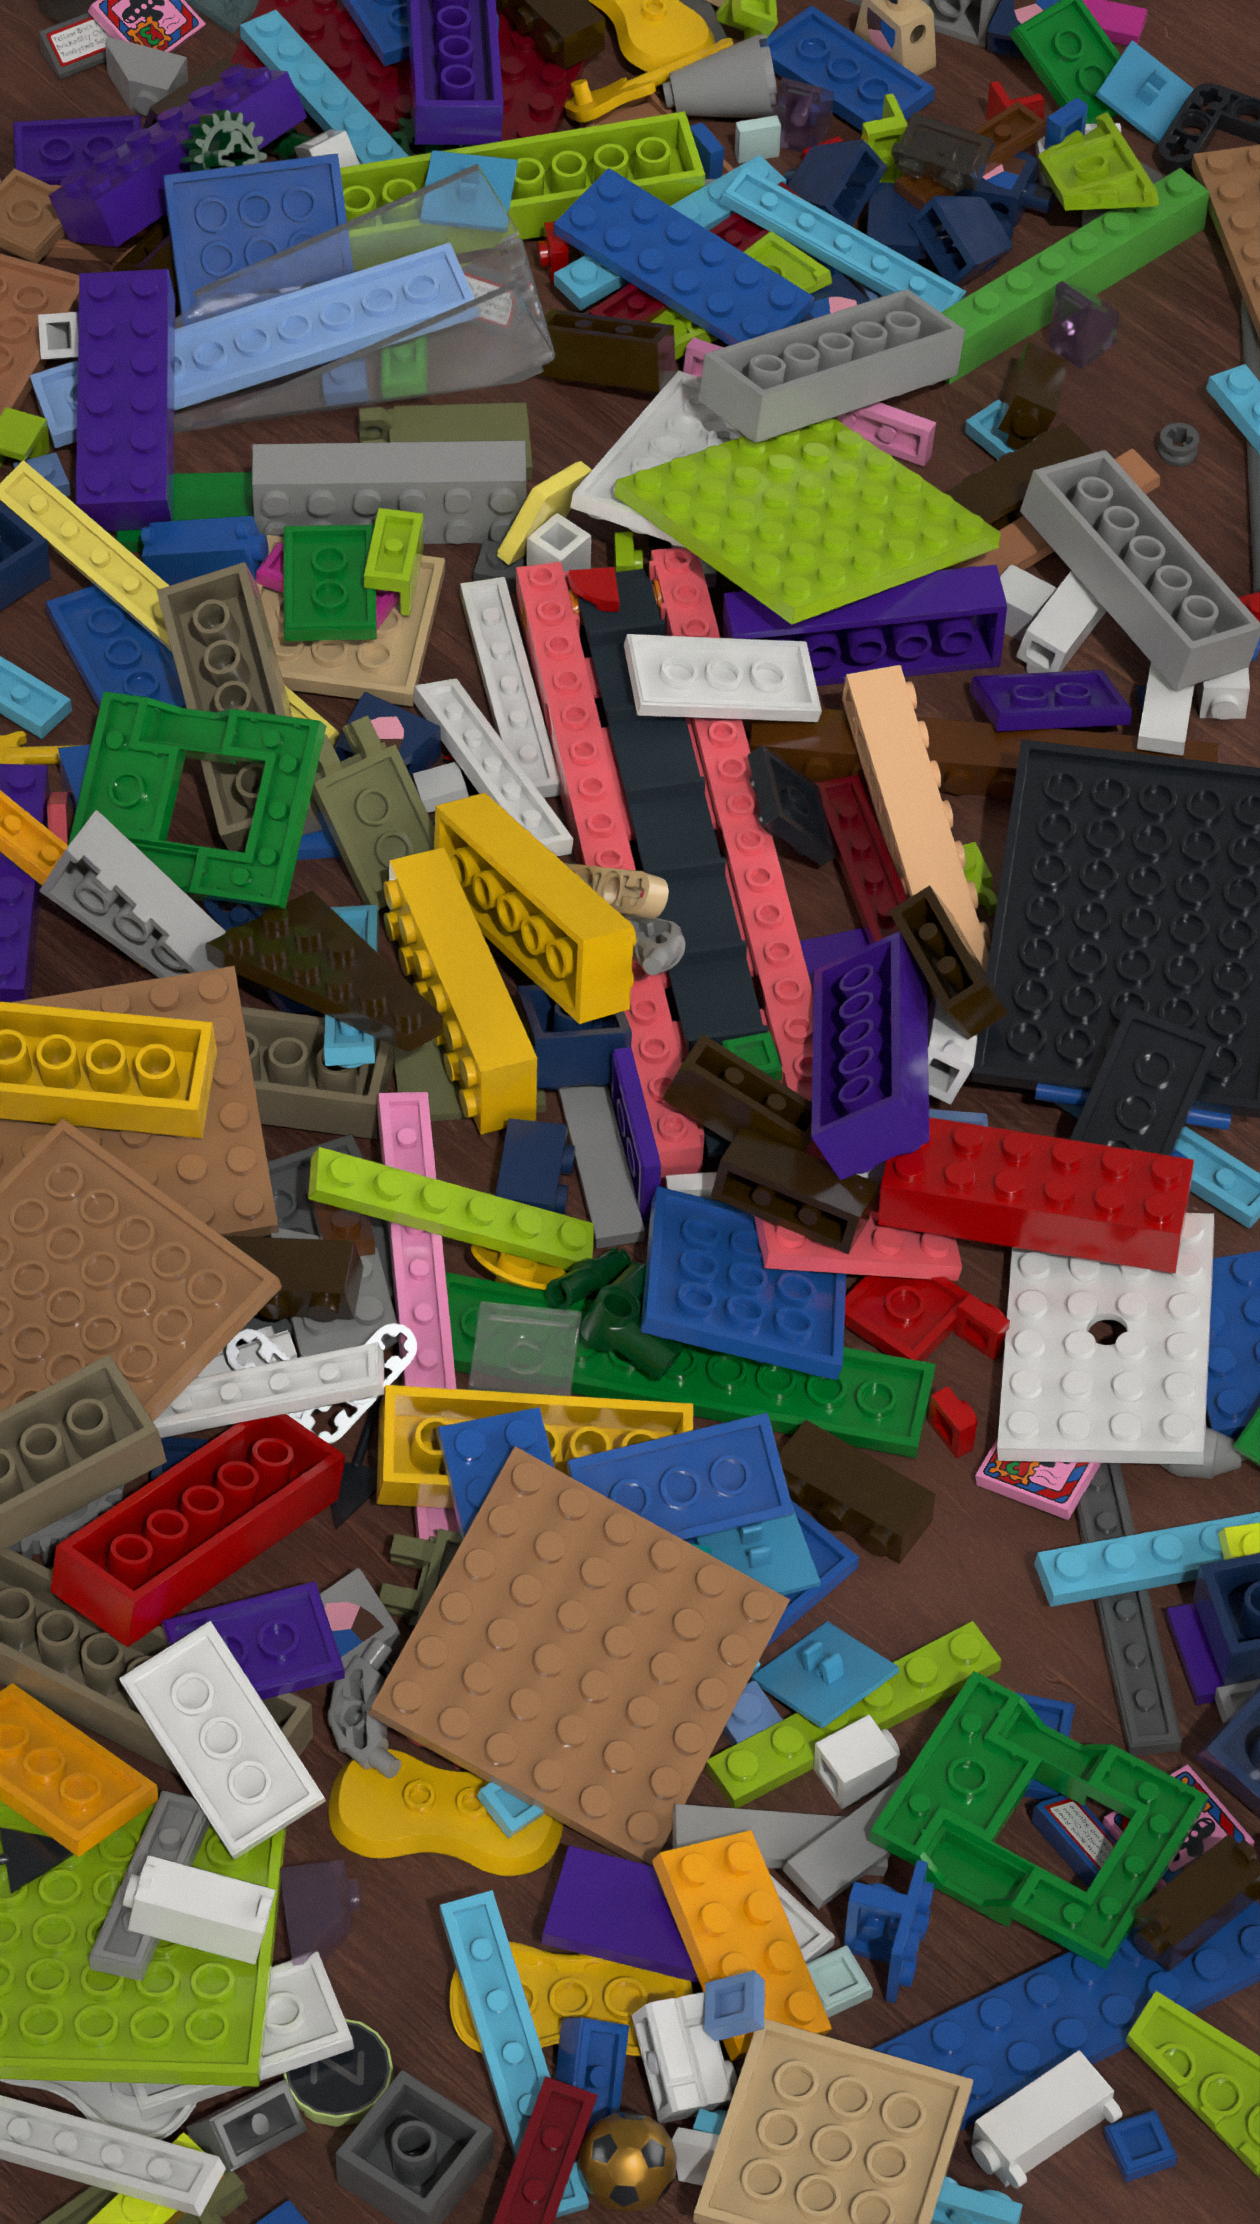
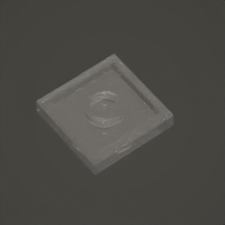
(525, 1349)

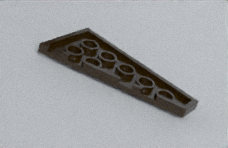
(328, 967)

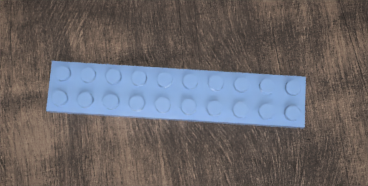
(285, 333)

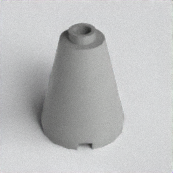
(726, 83)

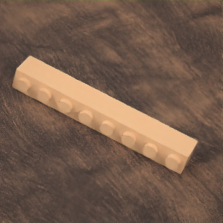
(908, 796)

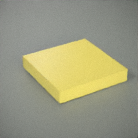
(541, 504)

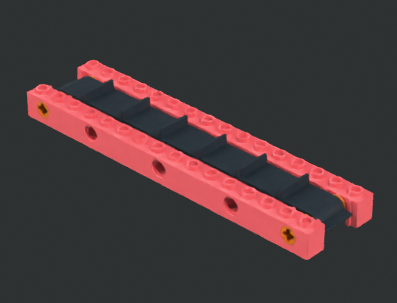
(676, 799)

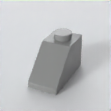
(143, 73)

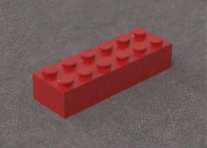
(1040, 1194)
(196, 1525)

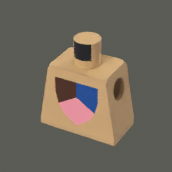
(900, 31)

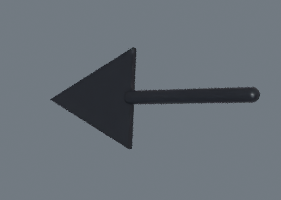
(357, 1481)
(29, 1856)

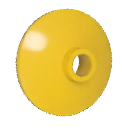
(515, 1269)

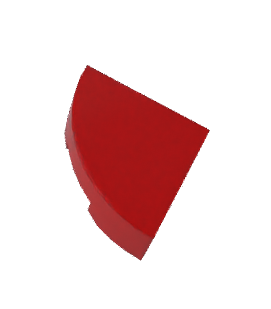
(596, 586)

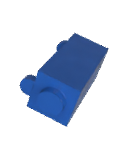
(202, 546)

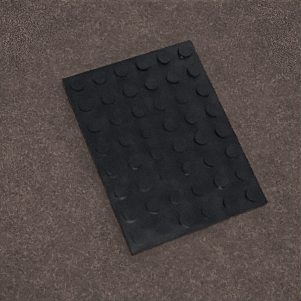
(1120, 892)

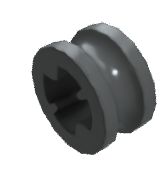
(1178, 455)

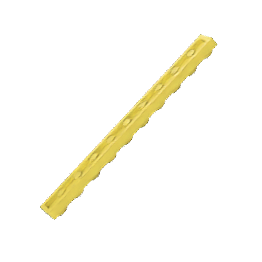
(102, 559)

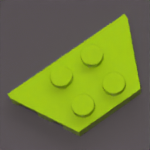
(1097, 170)

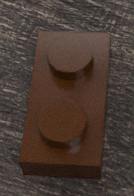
(343, 1224)

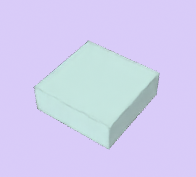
(757, 138)
(839, 1981)

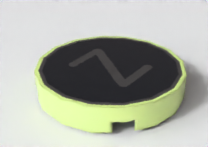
(344, 2085)

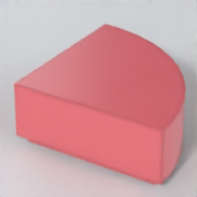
(58, 815)

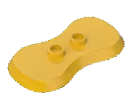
(656, 30)
(431, 1813)
(574, 1988)

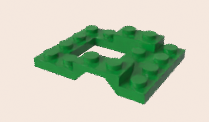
(137, 775)
(974, 1780)

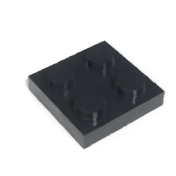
(790, 806)

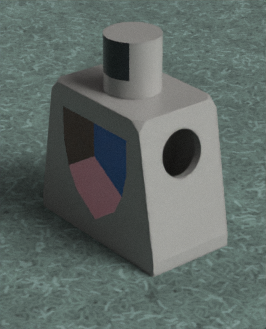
(359, 1618)

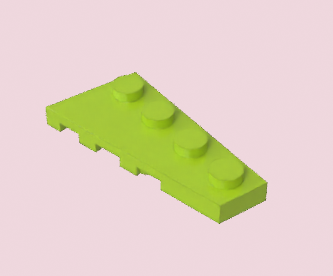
(776, 255)
(1205, 2070)

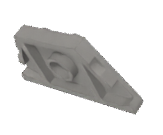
(372, 1312)

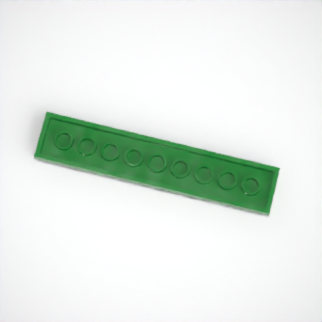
(871, 1405)

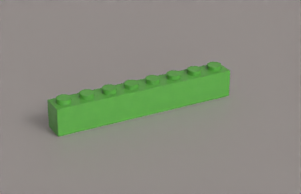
(1087, 258)

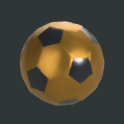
(627, 2162)

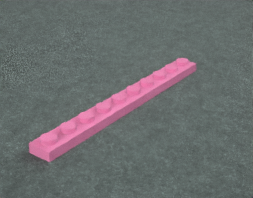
(418, 1270)

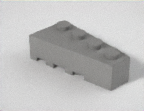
(131, 902)

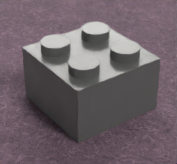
(414, 2154)

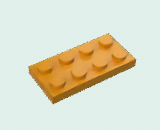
(63, 1776)
(739, 1926)

